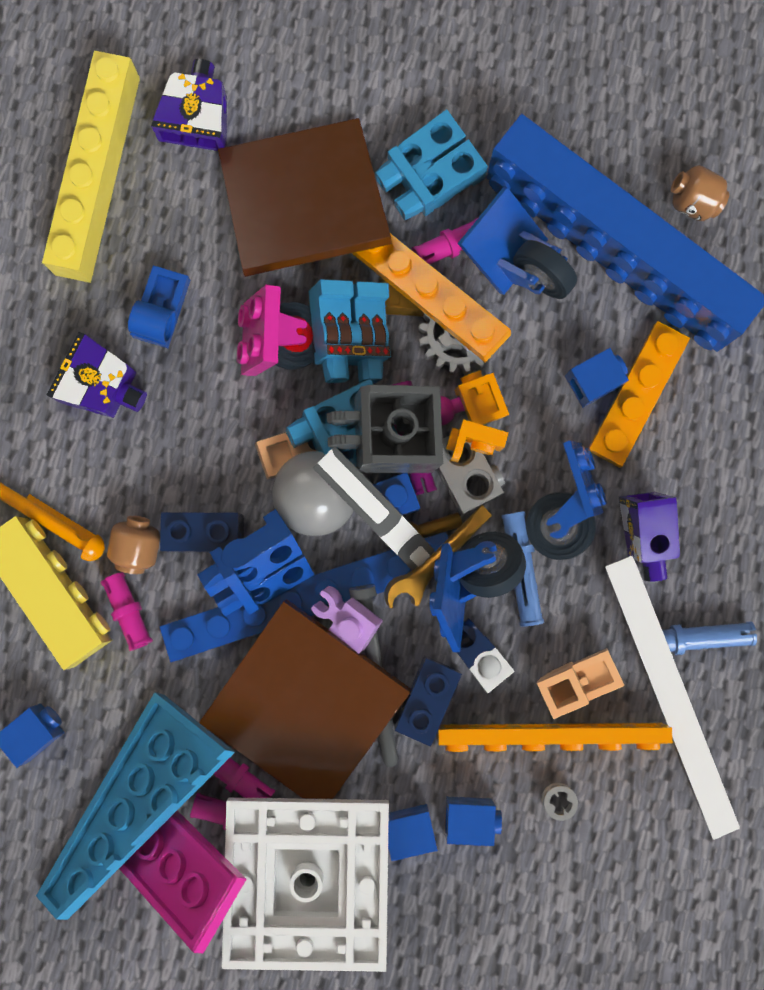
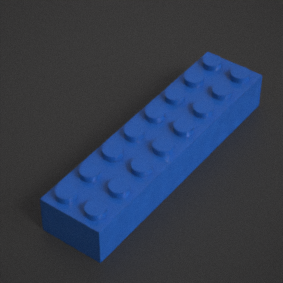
(623, 236)

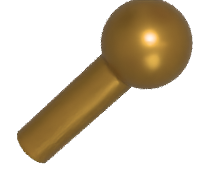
(438, 525)

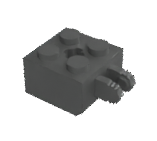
(378, 448)

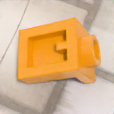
(481, 398)
(482, 439)

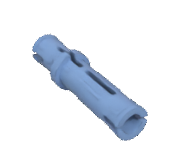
(526, 590)
(709, 637)

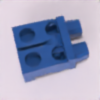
(255, 567)

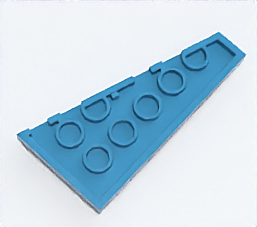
(148, 782)

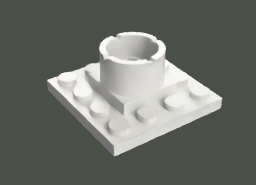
(302, 921)

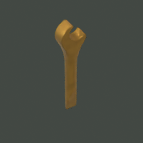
(417, 580)

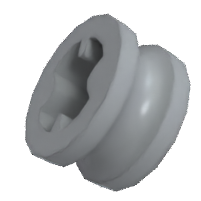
(549, 807)

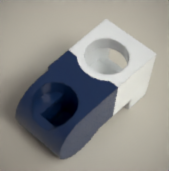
(482, 658)

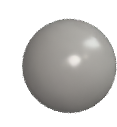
(306, 498)

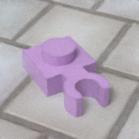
(351, 620)

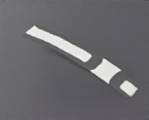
(373, 508)

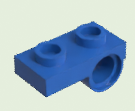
(157, 312)

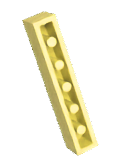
(91, 167)

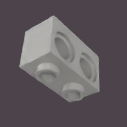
(455, 477)

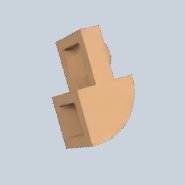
(579, 682)

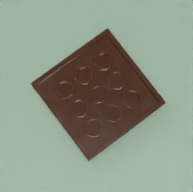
(303, 197)
(304, 705)

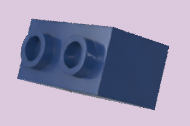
(199, 531)
(427, 701)

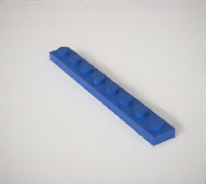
(214, 629)

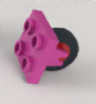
(274, 333)

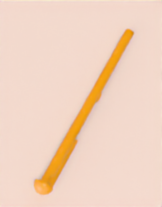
(90, 544)

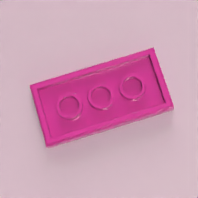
(185, 880)

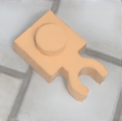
(276, 452)

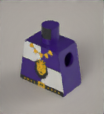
(193, 109)
(95, 380)
(646, 519)

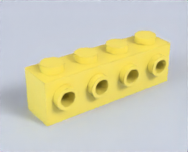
(48, 595)

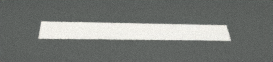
(672, 697)

